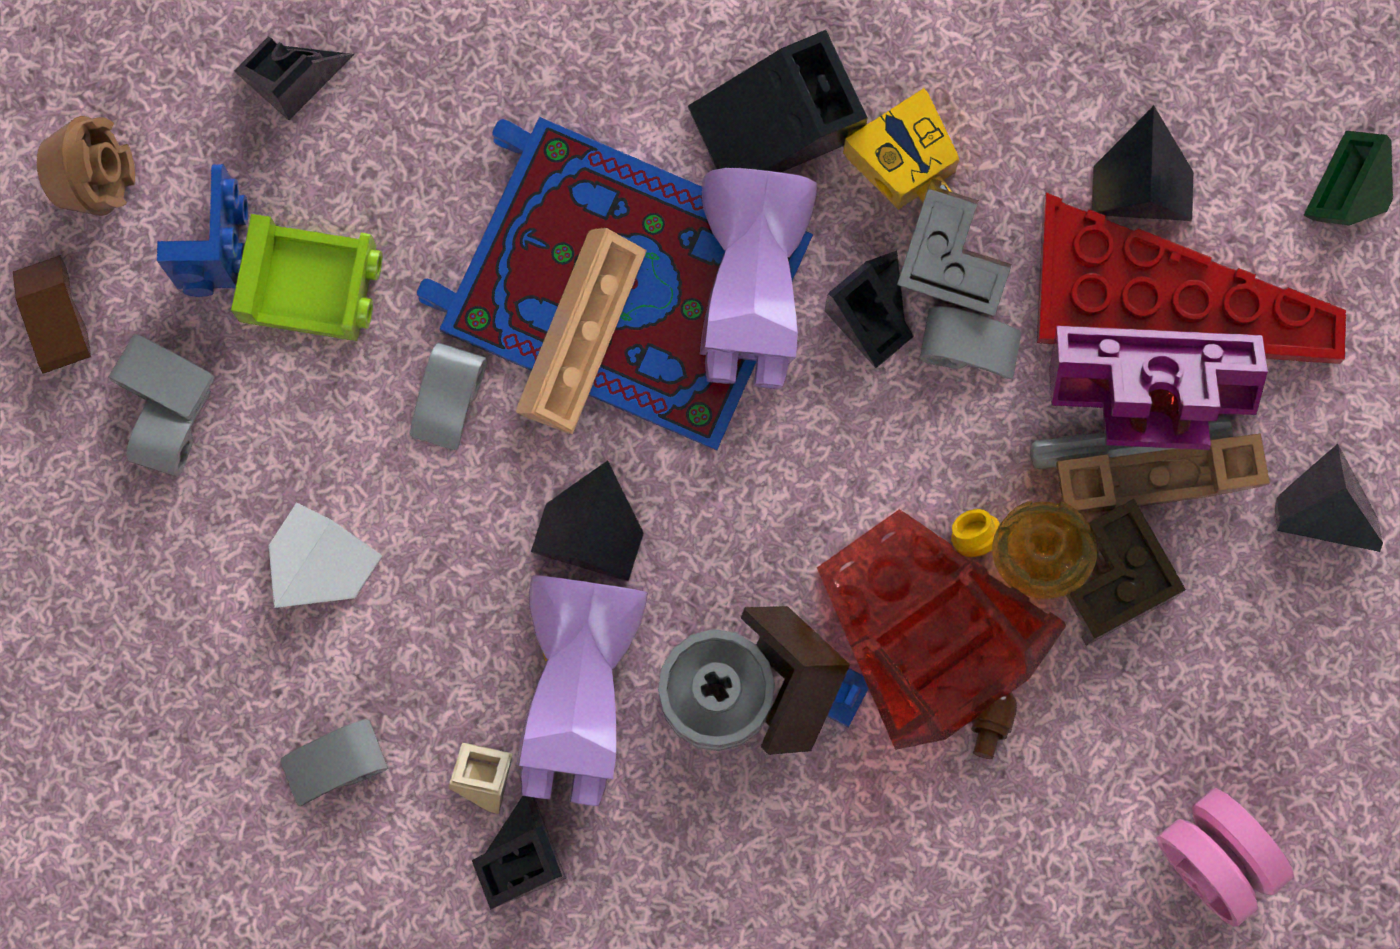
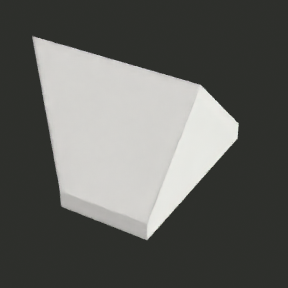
(317, 560)

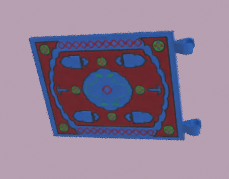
(530, 249)

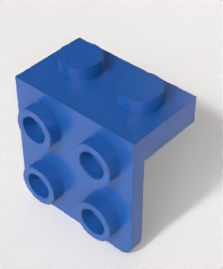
(213, 263)

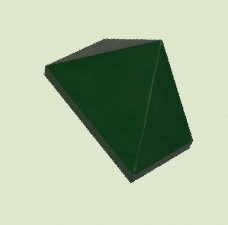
(1356, 181)

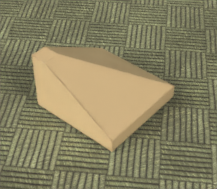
(479, 781)

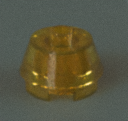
(1044, 549)

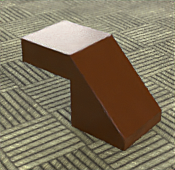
(50, 314)

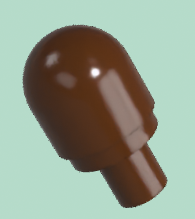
(994, 724)

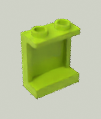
(305, 280)

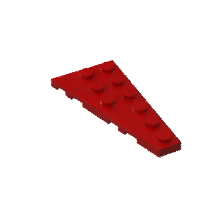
(1138, 281)

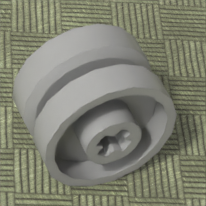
(709, 660)

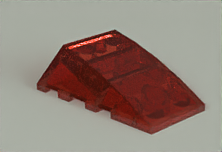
(932, 629)

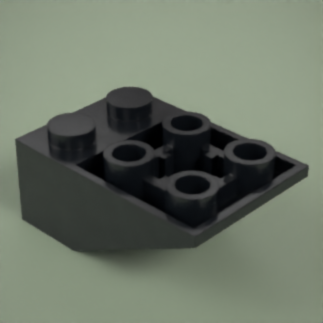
(781, 109)

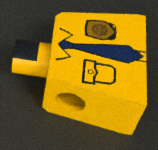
(904, 150)

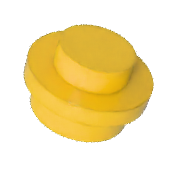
(974, 533)

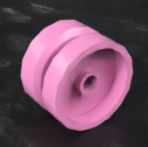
(1225, 857)

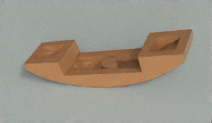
(1163, 475)

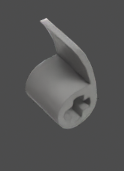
(965, 338)
(161, 376)
(445, 395)
(162, 438)
(334, 761)

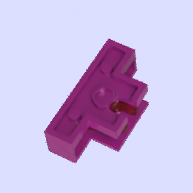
(1157, 383)

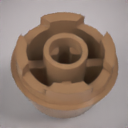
(85, 167)

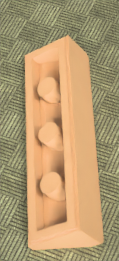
(581, 330)

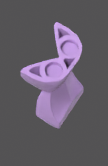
(752, 303)
(573, 709)

